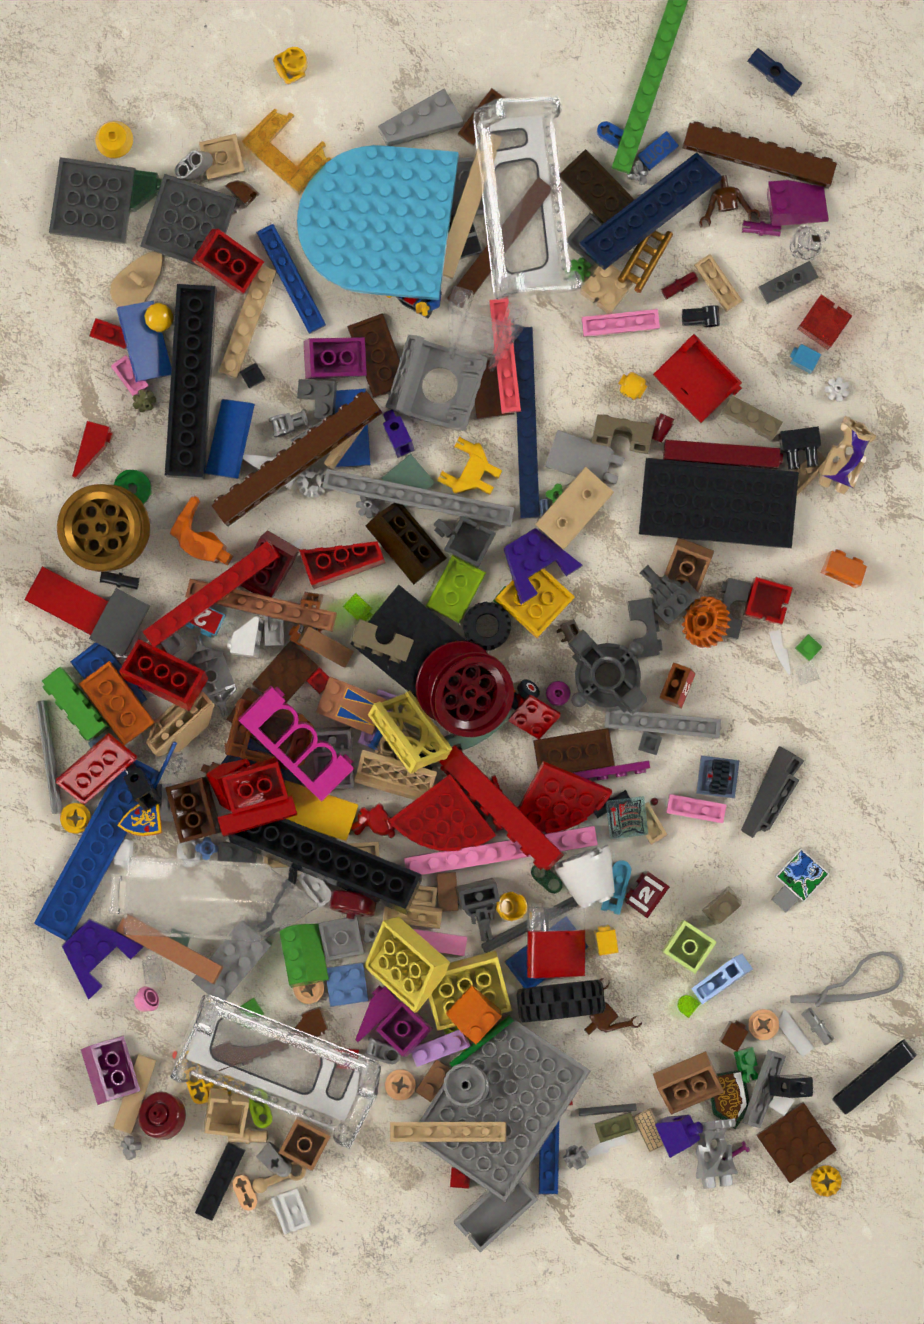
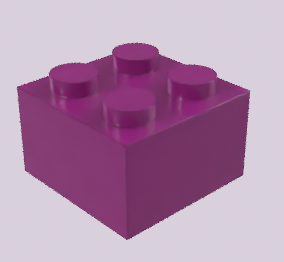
(404, 1029)

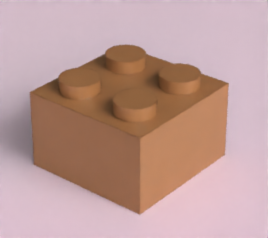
(305, 1143)

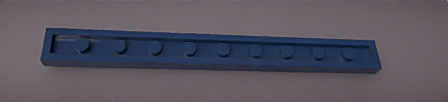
(527, 425)

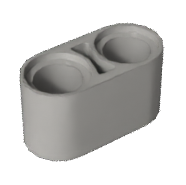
(194, 165)

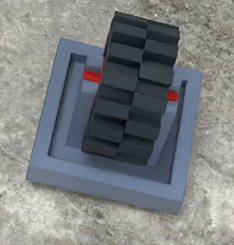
(717, 776)

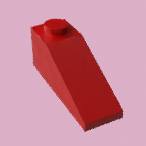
(92, 445)

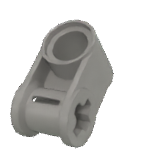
(380, 1051)
(274, 1161)

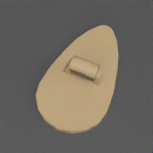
(136, 280)

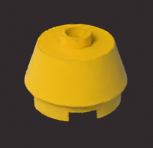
(114, 139)

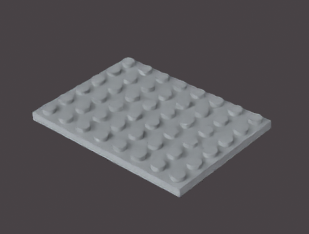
(527, 1090)

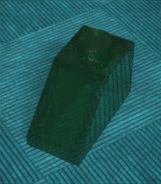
(144, 188)

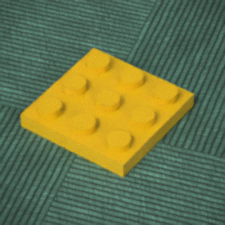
(541, 609)

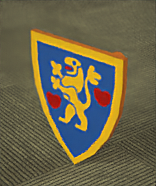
(142, 822)

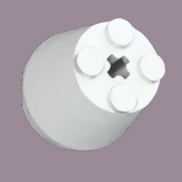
(588, 876)

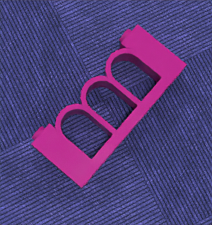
(328, 777)

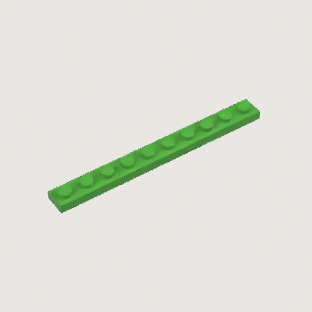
(649, 85)

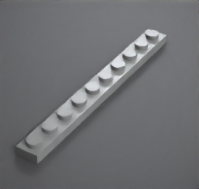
(418, 497)

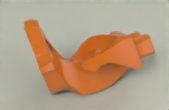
(200, 545)

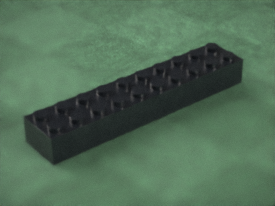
(190, 381)
(333, 862)

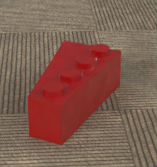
(340, 562)

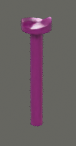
(739, 1150)

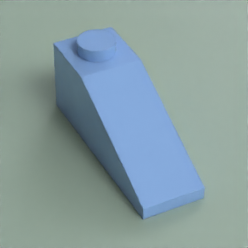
(722, 978)

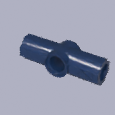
(764, 64)

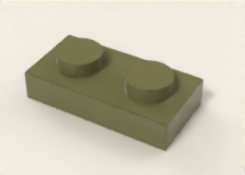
(615, 1127)

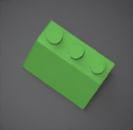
(303, 954)

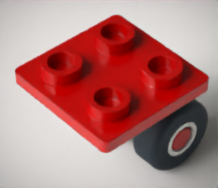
(531, 713)

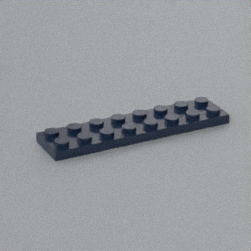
(650, 211)

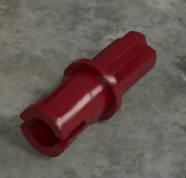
(679, 285)

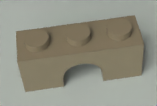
(746, 414)
(637, 433)
(397, 648)

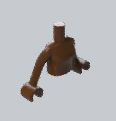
(727, 201)
(604, 1020)

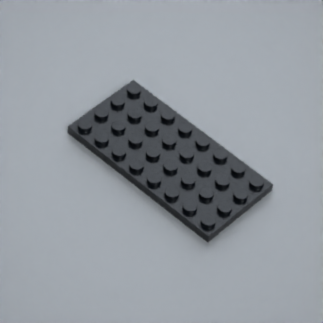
(718, 503)

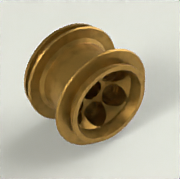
(78, 545)

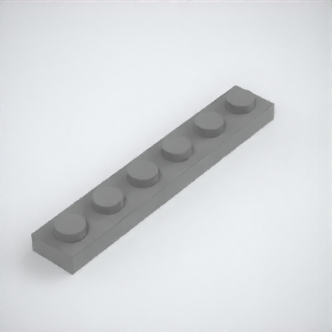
(663, 723)

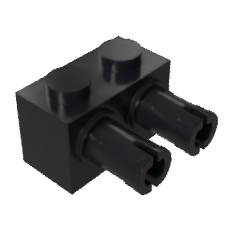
(800, 439)

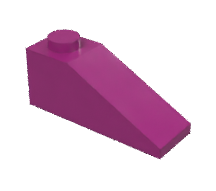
(379, 1007)

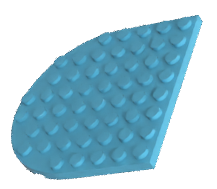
(380, 220)

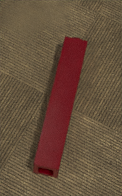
(723, 454)

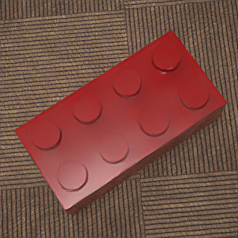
(163, 675)

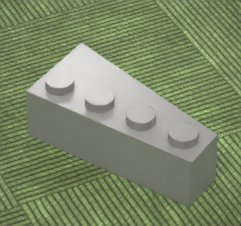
(421, 120)

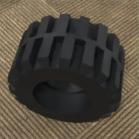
(494, 610)

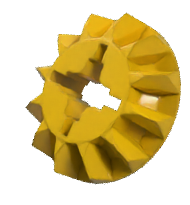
(69, 824)
(819, 1175)

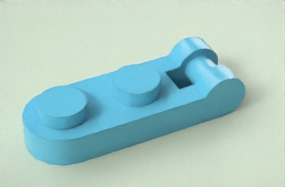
(621, 878)

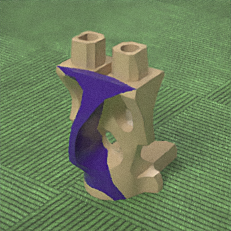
(848, 467)

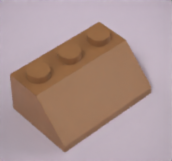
(688, 1083)

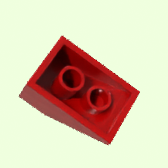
(255, 785)

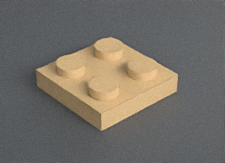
(225, 155)

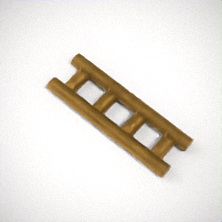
(647, 267)

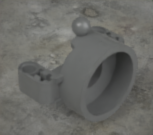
(589, 657)

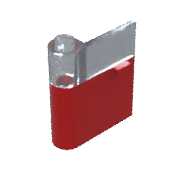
(555, 941)

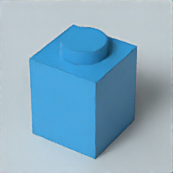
(804, 358)

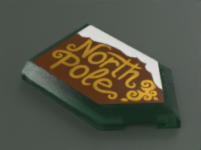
(734, 1100)

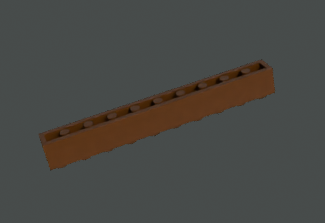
(296, 458)

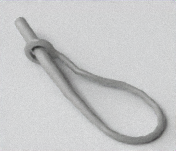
(823, 997)

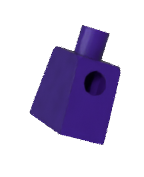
(399, 438)
(678, 1133)

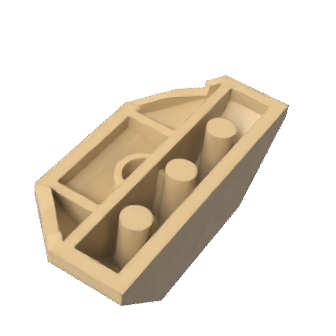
(180, 726)

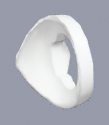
(180, 855)

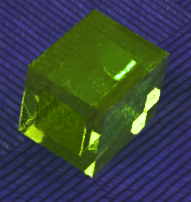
(358, 608)

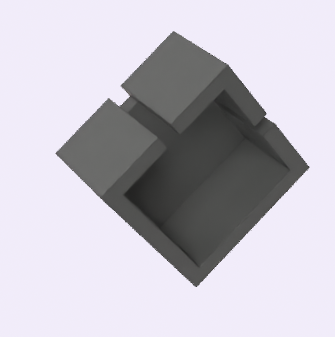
(470, 542)

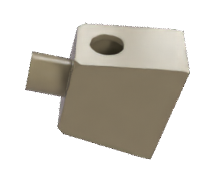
(722, 906)

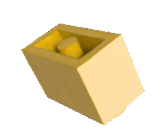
(606, 940)

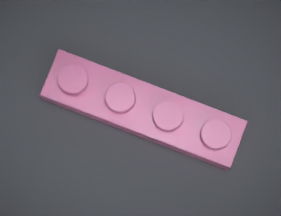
(620, 323)

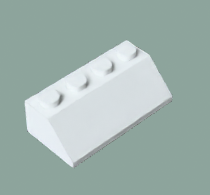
(247, 639)

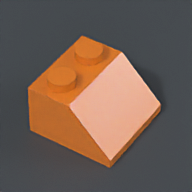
(844, 569)
(474, 1014)

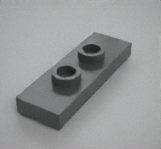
(788, 282)

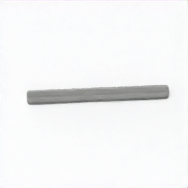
(49, 757)

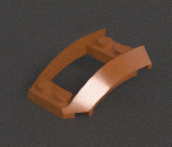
(240, 736)

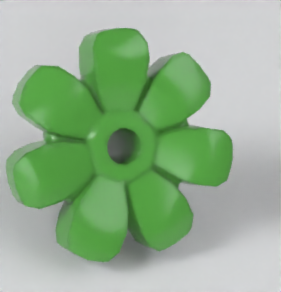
(584, 268)

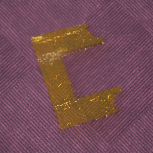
(259, 143)

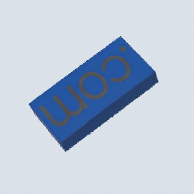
(658, 151)

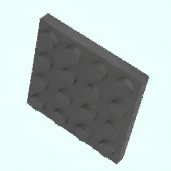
(92, 200)
(185, 217)

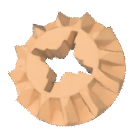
(306, 997)
(763, 1034)
(405, 1092)

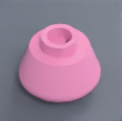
(146, 999)

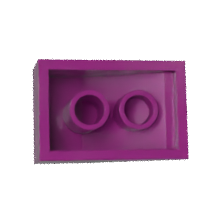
(796, 203)
(334, 358)

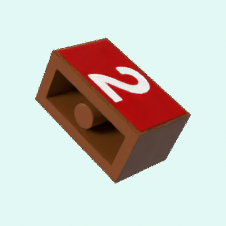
(677, 685)

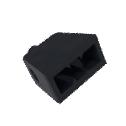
(141, 787)
(797, 1086)

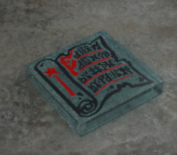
(626, 817)

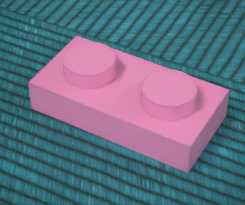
(125, 373)

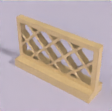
(389, 781)

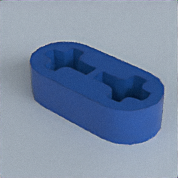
(610, 139)

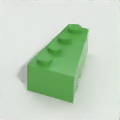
(75, 704)

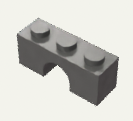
(734, 591)
(644, 611)

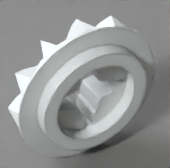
(313, 491)

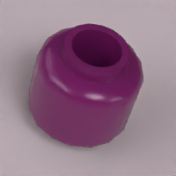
(550, 693)

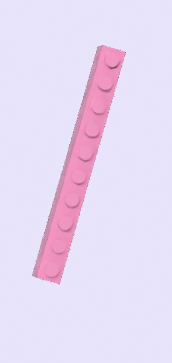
(496, 852)

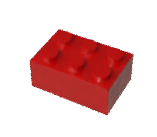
(227, 261)

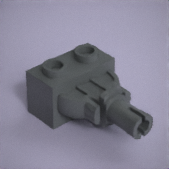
(669, 595)
(479, 900)

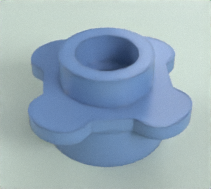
(206, 853)

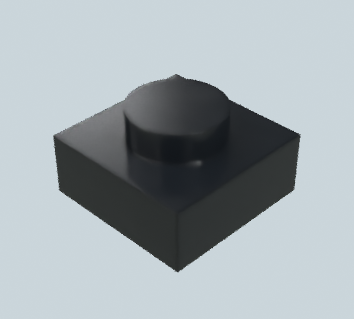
(252, 375)

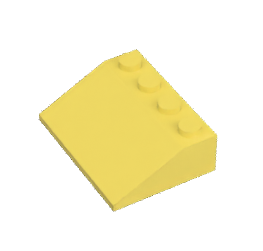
(406, 963)
(479, 971)

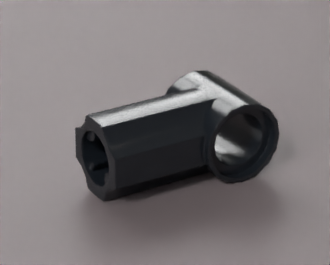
(706, 316)

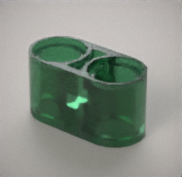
(544, 880)

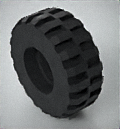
(560, 1001)

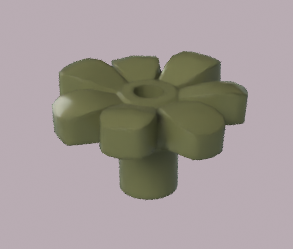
(144, 400)

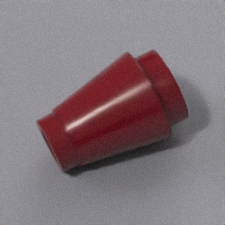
(662, 427)

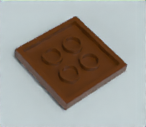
(796, 1142)

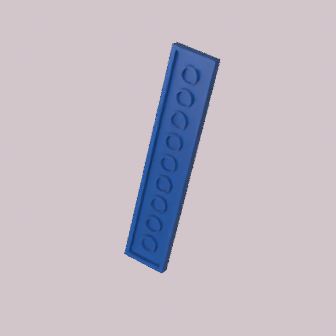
(90, 859)

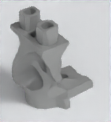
(710, 1160)

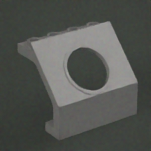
(415, 363)

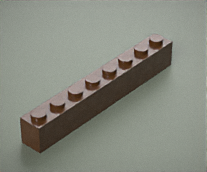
(759, 154)

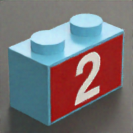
(209, 622)

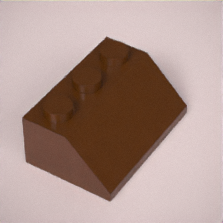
(193, 809)

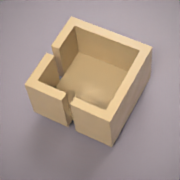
(606, 287)
(226, 1113)

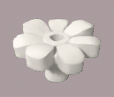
(834, 392)

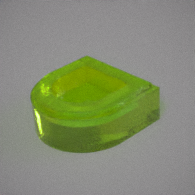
(687, 1005)

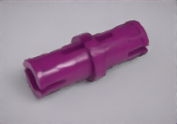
(760, 228)

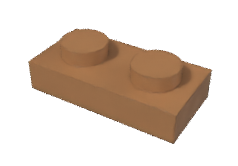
(433, 1080)

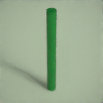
(488, 1036)

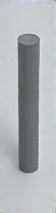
(607, 1109)

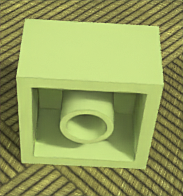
(689, 946)

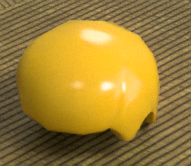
(159, 317)
(511, 906)

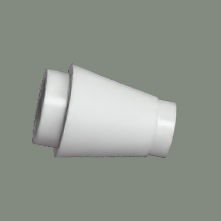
(123, 852)

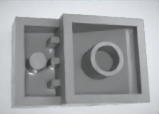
(341, 741)

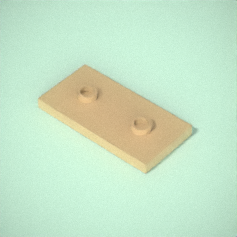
(574, 508)

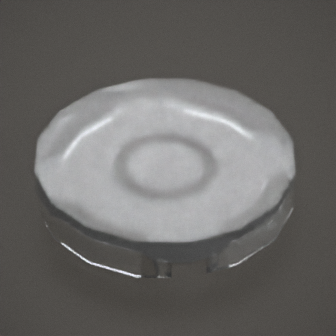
(163, 509)

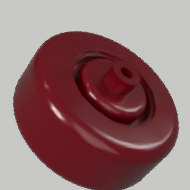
(352, 904)
(162, 1115)

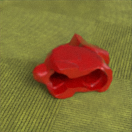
(376, 819)

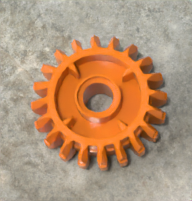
(705, 610)

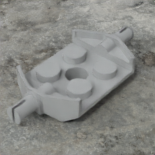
(213, 659)

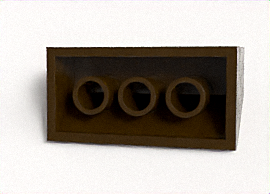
(406, 542)

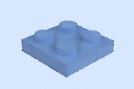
(347, 984)

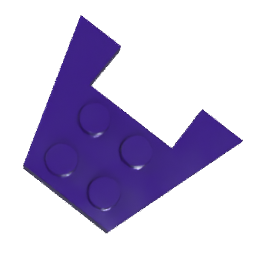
(530, 555)
(90, 946)

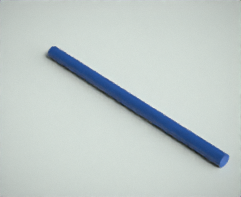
(164, 764)

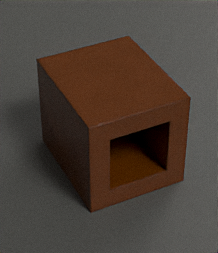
(734, 1035)

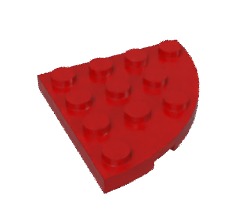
(561, 799)
(443, 819)

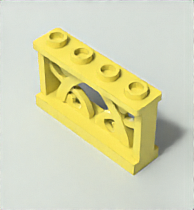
(414, 715)

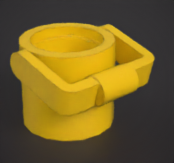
(293, 62)

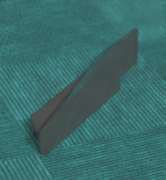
(773, 792)

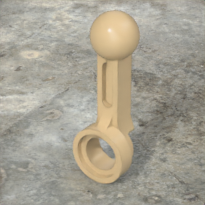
(260, 1184)

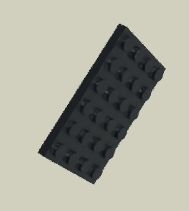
(410, 618)

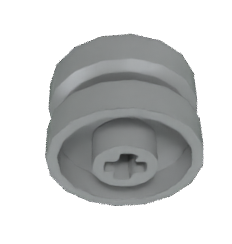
(477, 1089)

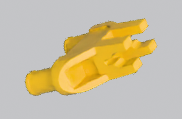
(473, 471)

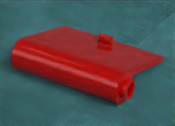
(700, 376)

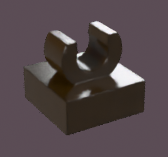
(569, 629)

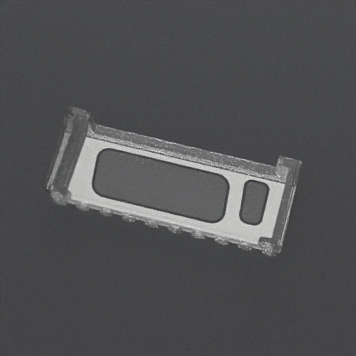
(523, 197)
(278, 1067)

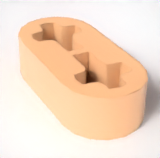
(241, 1194)

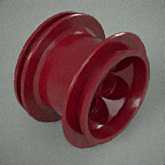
(484, 703)

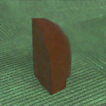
(242, 191)

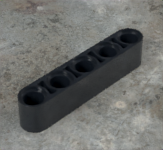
(874, 1077)

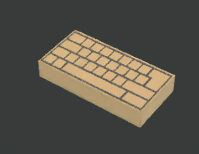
(646, 1124)

